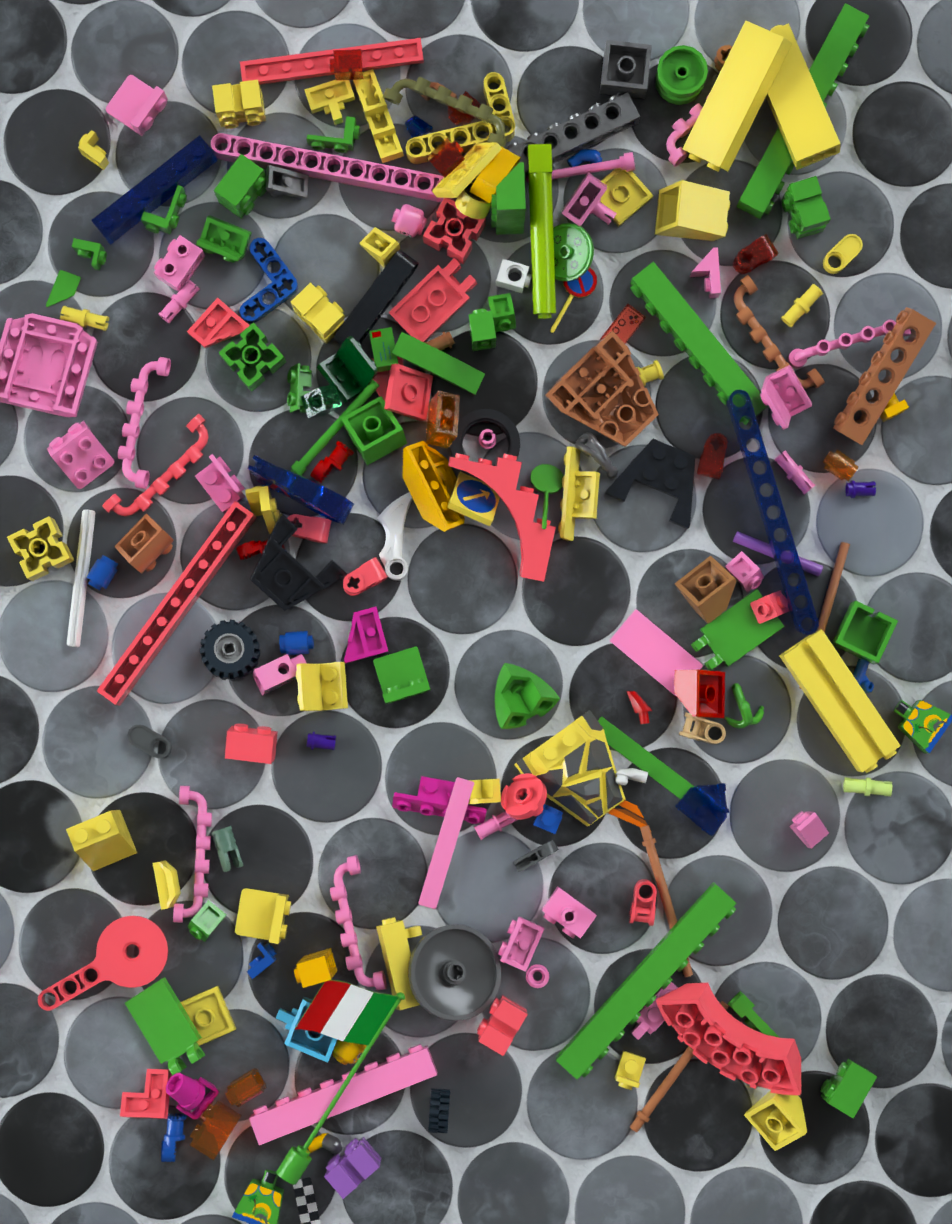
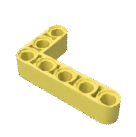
(469, 131)

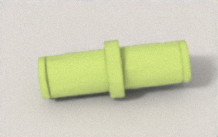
(867, 786)

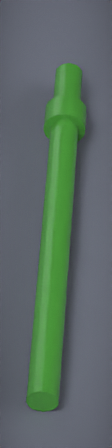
(300, 467)

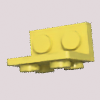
(321, 686)

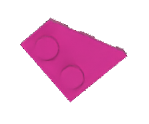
(365, 636)

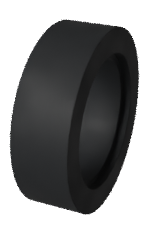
(490, 417)

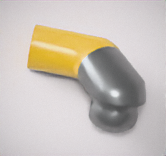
(327, 1142)

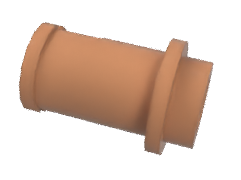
(442, 342)

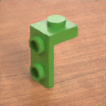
(339, 145)
(156, 223)

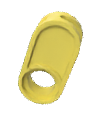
(845, 250)

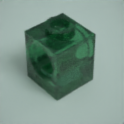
(321, 401)

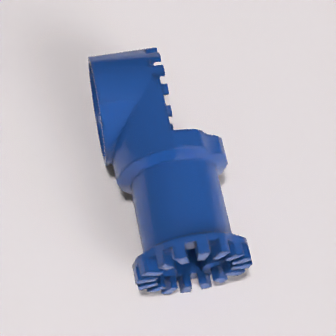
(175, 1128)

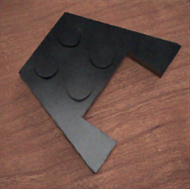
(664, 470)
(283, 576)

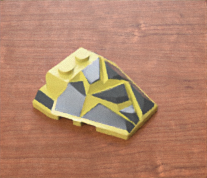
(577, 770)

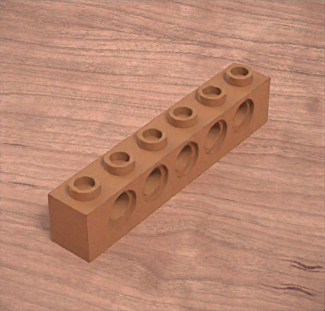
(895, 371)

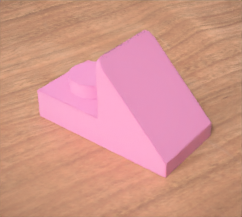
(709, 267)

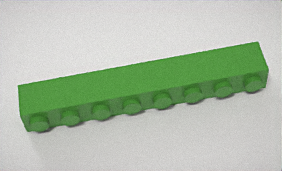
(694, 338)

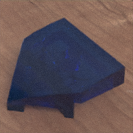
(705, 806)

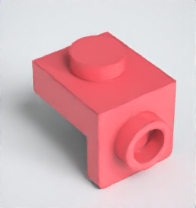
(770, 606)

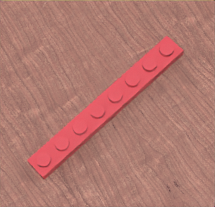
(318, 63)

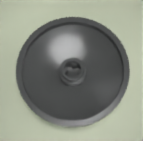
(454, 972)

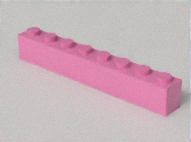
(364, 1087)

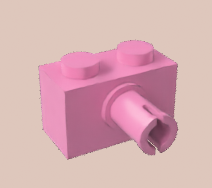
(587, 201)
(568, 912)

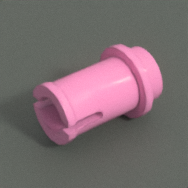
(487, 444)

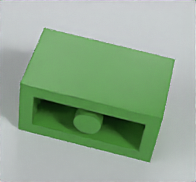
(482, 330)

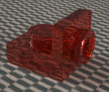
(461, 118)

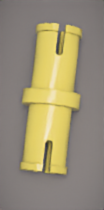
(802, 305)
(84, 318)

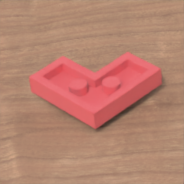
(151, 1103)

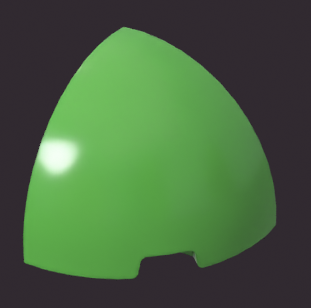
(521, 696)

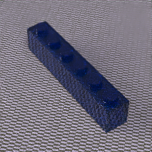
(154, 189)

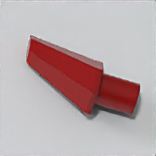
(639, 706)

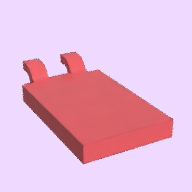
(432, 301)

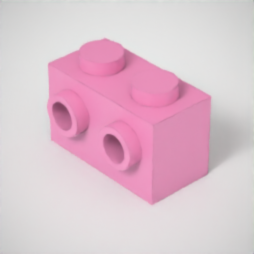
(179, 263)

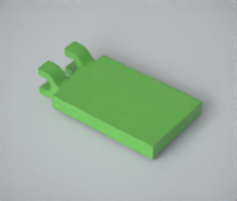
(735, 632)
(166, 1025)

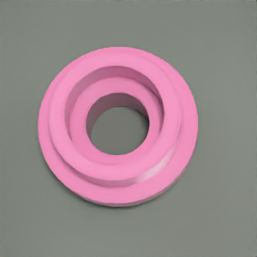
(537, 983)

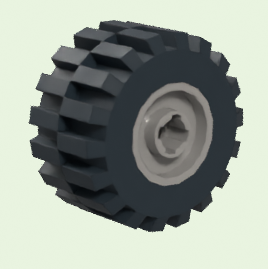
(230, 650)

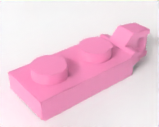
(651, 1016)

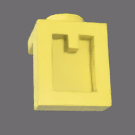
(91, 152)
(629, 1070)

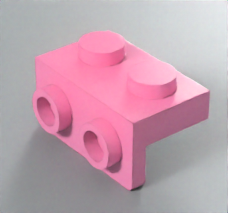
(521, 943)

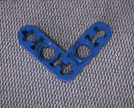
(276, 278)

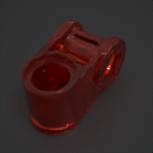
(758, 253)
(712, 460)

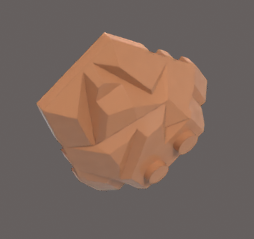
(606, 392)

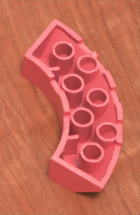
(729, 1043)

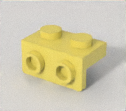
(263, 504)

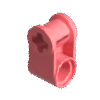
(313, 528)
(368, 576)
(643, 905)

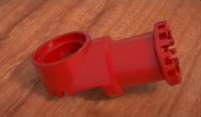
(335, 459)
(251, 548)

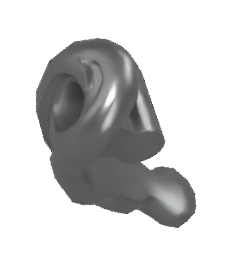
(591, 447)

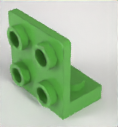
(401, 675)

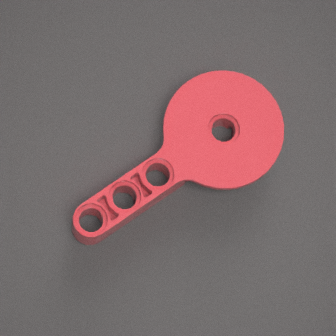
(114, 963)

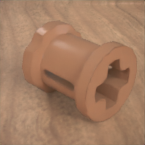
(722, 52)

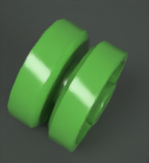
(685, 62)

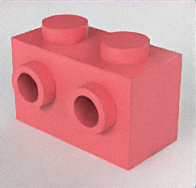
(251, 744)

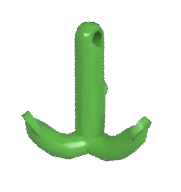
(745, 710)

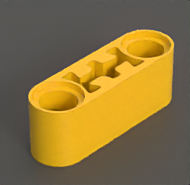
(493, 174)

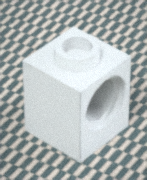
(508, 267)

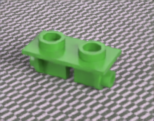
(298, 377)

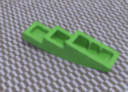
(438, 363)

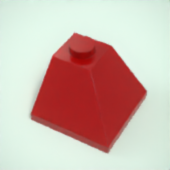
(701, 692)

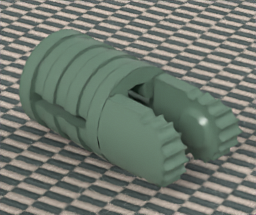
(225, 842)

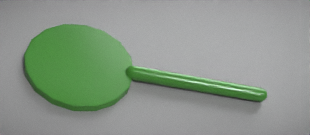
(547, 480)

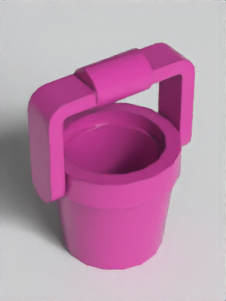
(190, 1094)

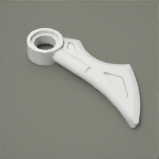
(393, 521)

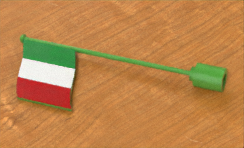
(349, 1016)

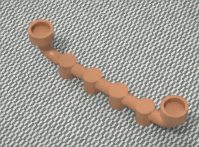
(759, 334)

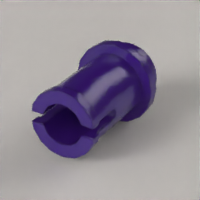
(860, 489)
(321, 741)

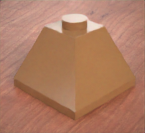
(707, 589)

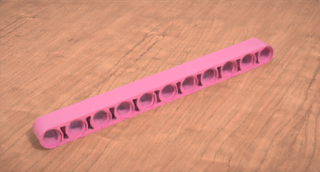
(325, 160)

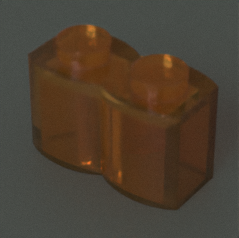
(245, 1088)

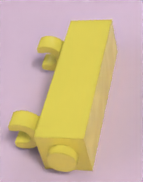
(397, 956)

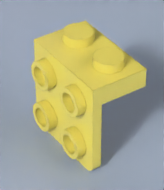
(262, 915)

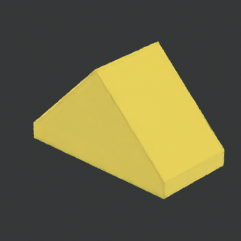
(380, 246)

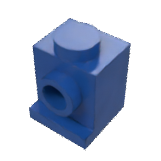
(548, 819)

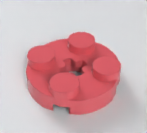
(532, 804)

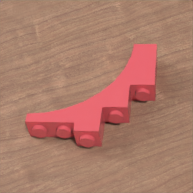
(521, 503)

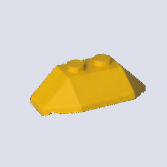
(430, 485)

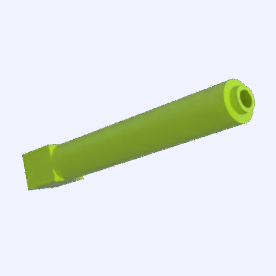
(541, 229)

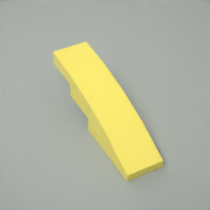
(378, 117)

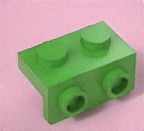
(224, 239)

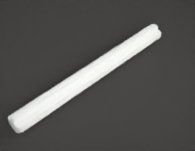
(80, 579)

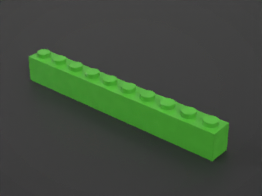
(824, 71)
(645, 981)

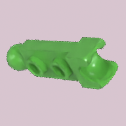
(743, 1007)

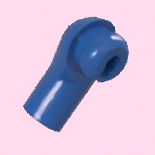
(584, 155)
(860, 675)

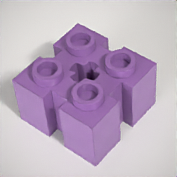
(353, 1167)

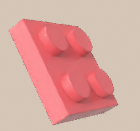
(408, 392)

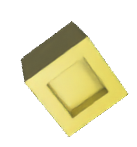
(485, 791)

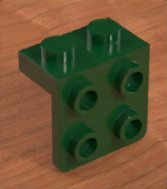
(349, 369)

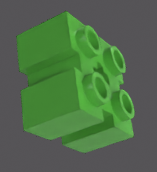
(805, 207)
(253, 343)

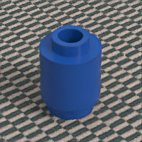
(102, 572)
(296, 643)

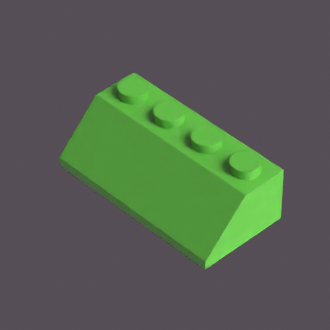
(509, 203)

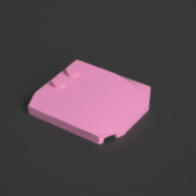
(45, 364)

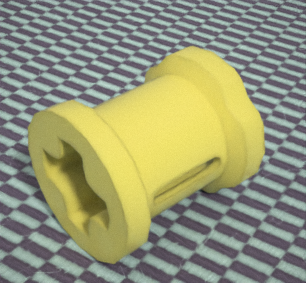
(651, 372)

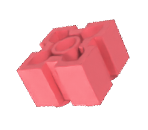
(458, 244)
(502, 1024)

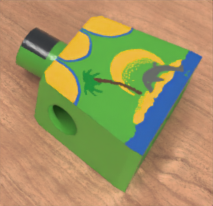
(922, 723)
(261, 1201)

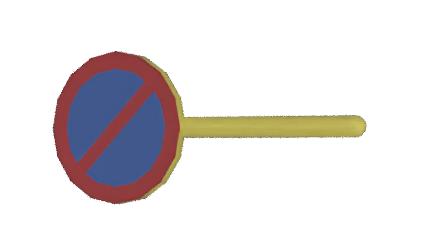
(578, 288)

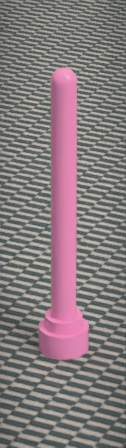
(625, 163)

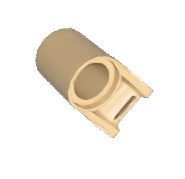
(700, 729)

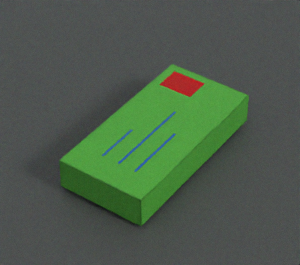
(382, 347)

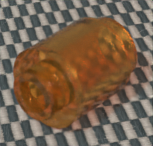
(840, 465)

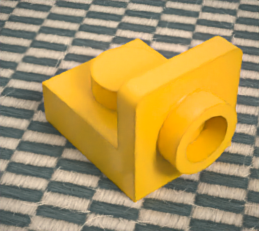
(893, 408)

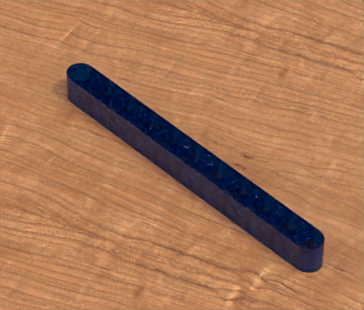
(780, 521)

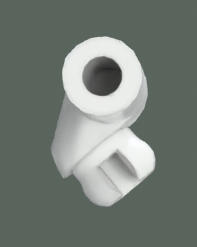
(631, 774)

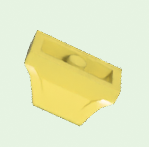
(167, 884)

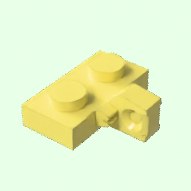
(330, 98)

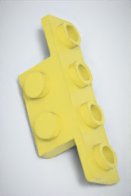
(579, 494)

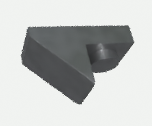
(286, 182)

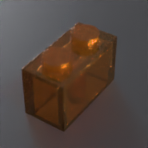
(442, 419)
(215, 1130)

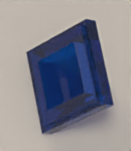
(417, 126)

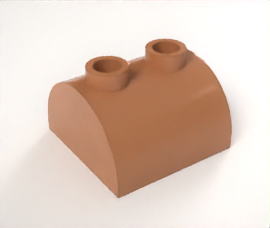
(145, 544)

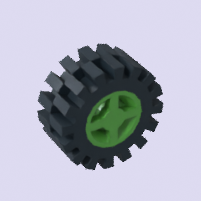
(439, 1110)

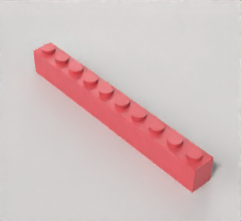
(176, 604)

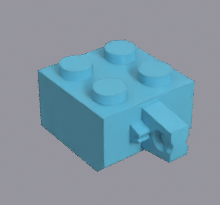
(306, 1041)

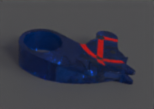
(302, 490)

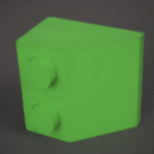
(374, 430)

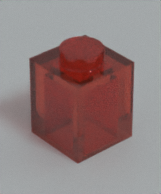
(347, 64)
(446, 156)

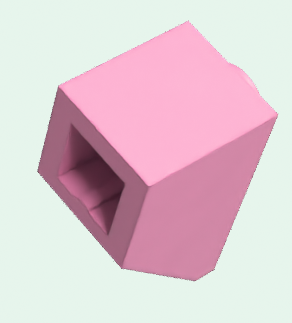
(809, 828)

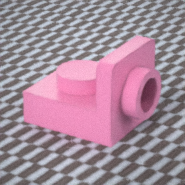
(745, 572)

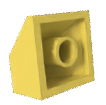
(778, 1119)

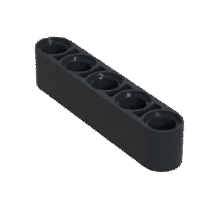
(377, 298)

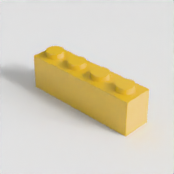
(315, 968)

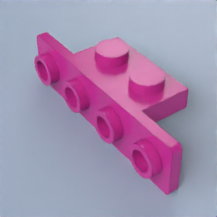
(434, 799)

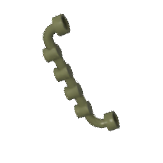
(443, 96)

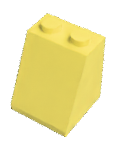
(692, 211)
(102, 840)

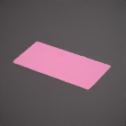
(653, 649)

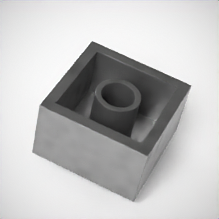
(625, 68)

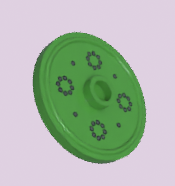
(571, 251)

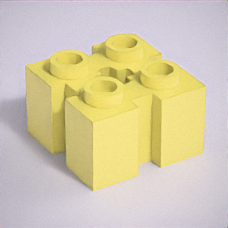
(239, 104)
(318, 312)
(27, 544)

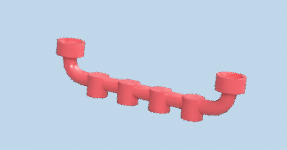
(160, 484)

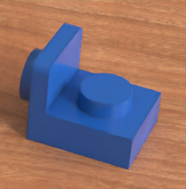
(259, 964)

